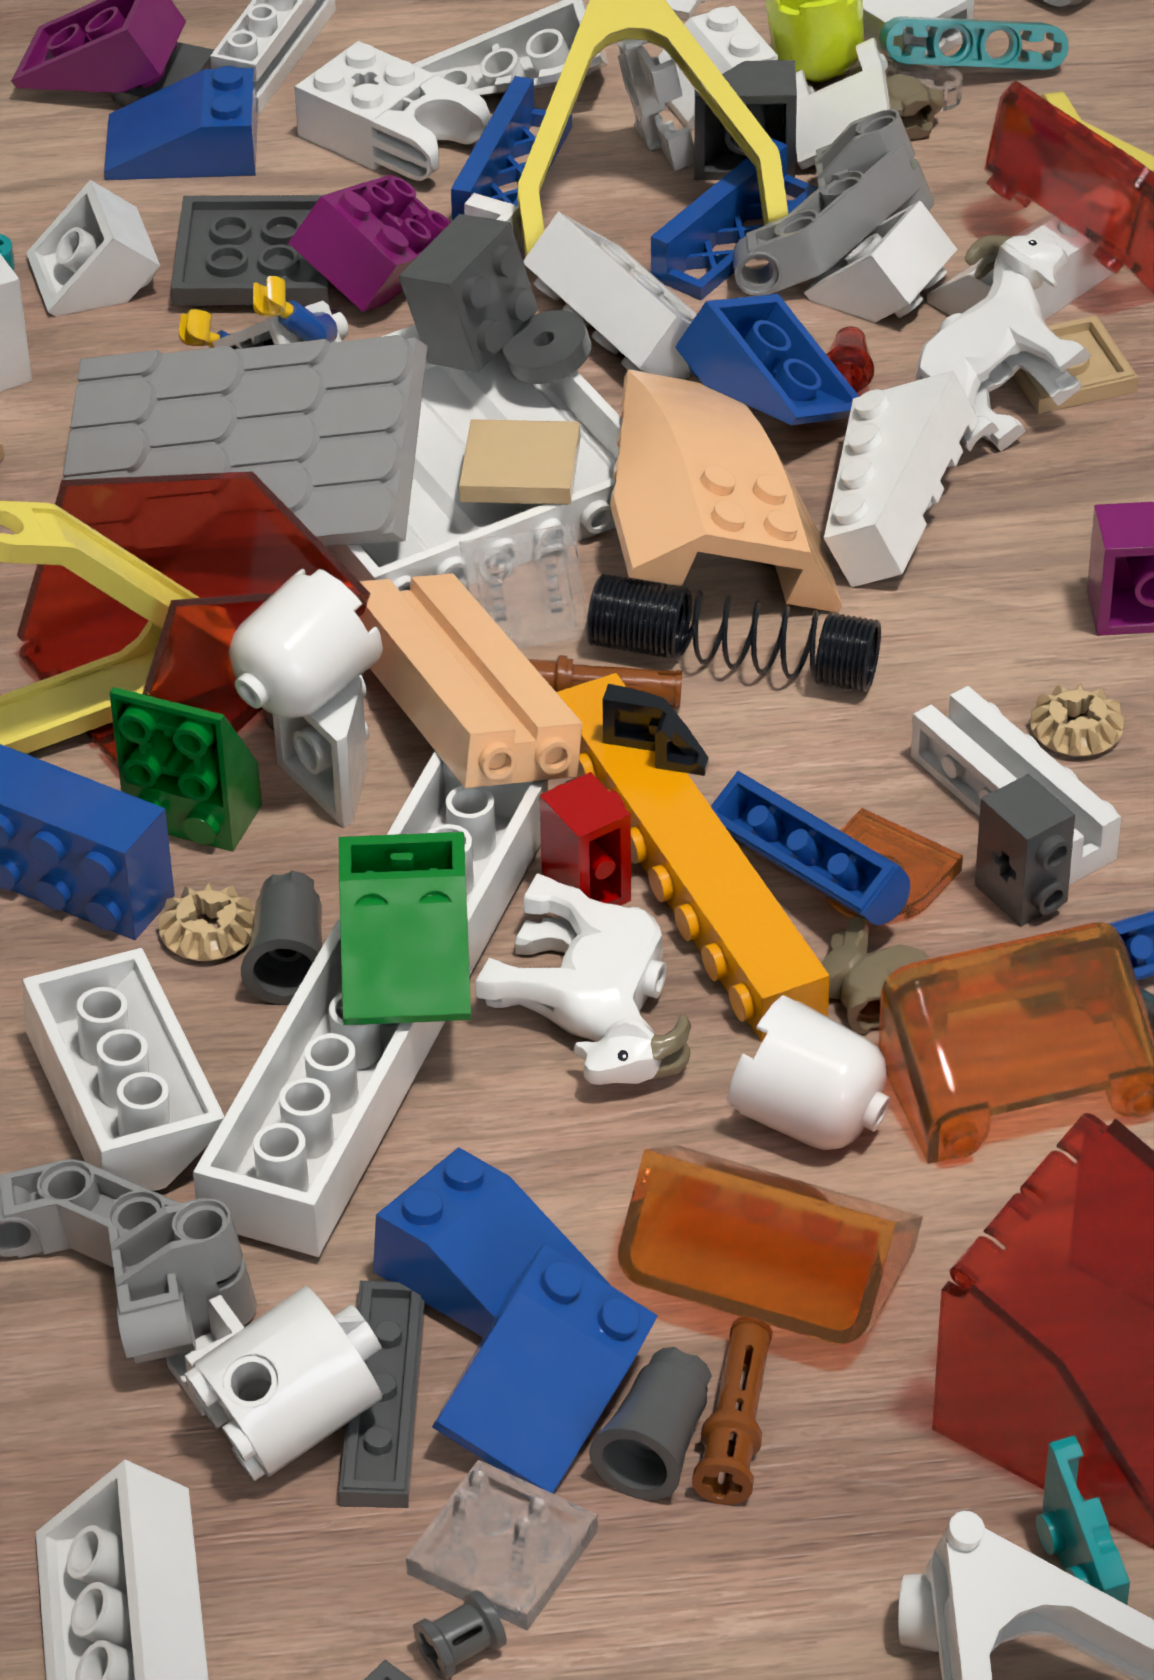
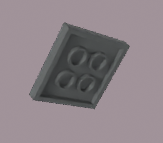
(242, 241)

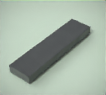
(382, 1437)

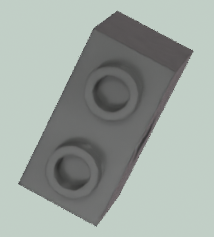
(1024, 850)

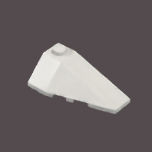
(523, 48)

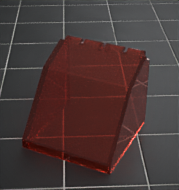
(206, 532)
(1061, 1325)

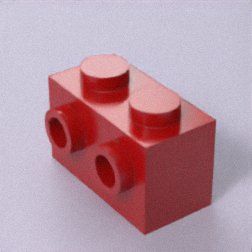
(587, 839)

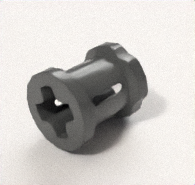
(459, 1634)

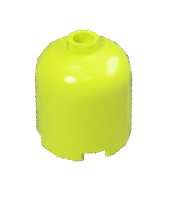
(816, 34)

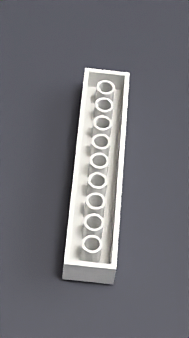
(331, 1088)

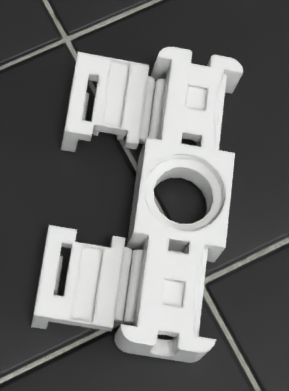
(649, 89)

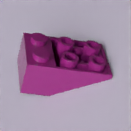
(367, 238)

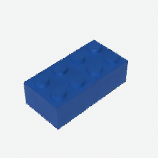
(82, 845)

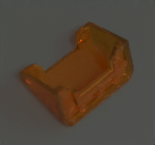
(1015, 1033)

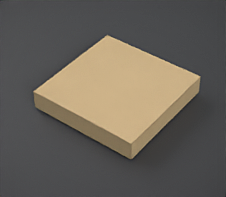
(1101, 375)
(520, 462)

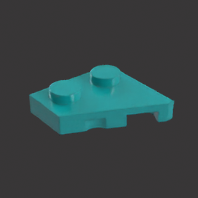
(1077, 1527)

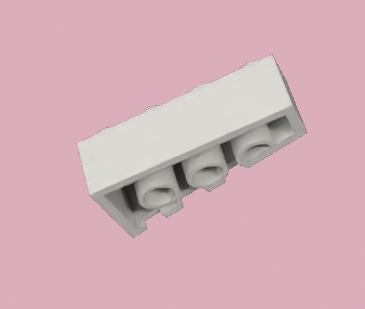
(892, 473)

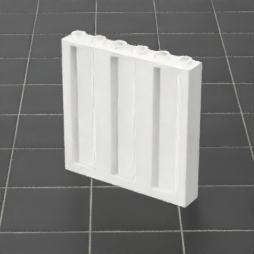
(435, 511)

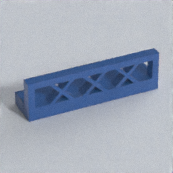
(502, 140)
(713, 221)

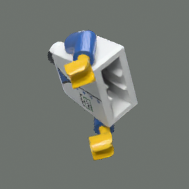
(290, 324)

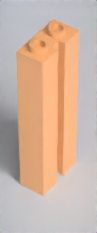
(469, 685)

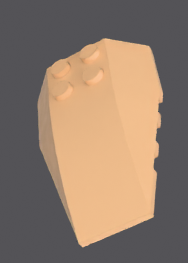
(709, 481)

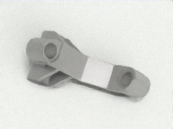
(861, 183)
(161, 1250)

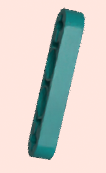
(973, 46)

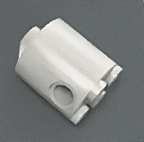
(287, 1381)

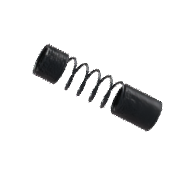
(658, 618)

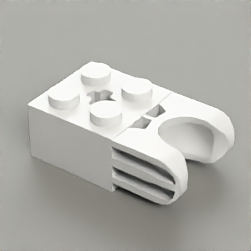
(386, 111)

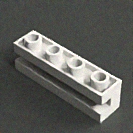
(272, 40)
(982, 751)

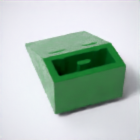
(188, 765)
(404, 928)

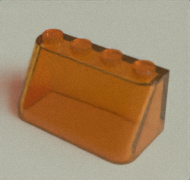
(763, 1244)

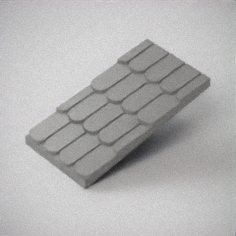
(310, 418)

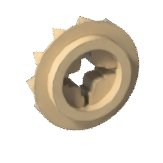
(1082, 735)
(197, 938)

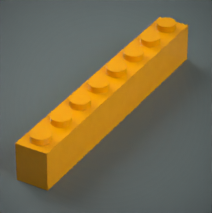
(701, 873)

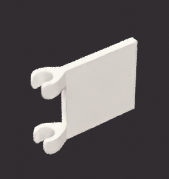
(830, 110)

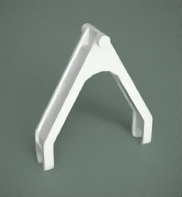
(998, 1592)

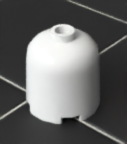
(302, 646)
(811, 1078)

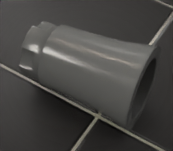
(283, 937)
(650, 1432)

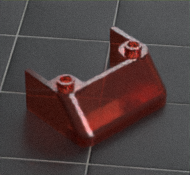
(1076, 177)

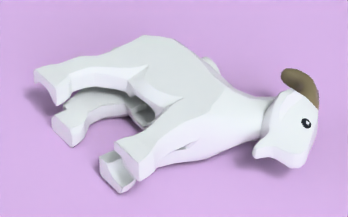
(1005, 334)
(601, 986)

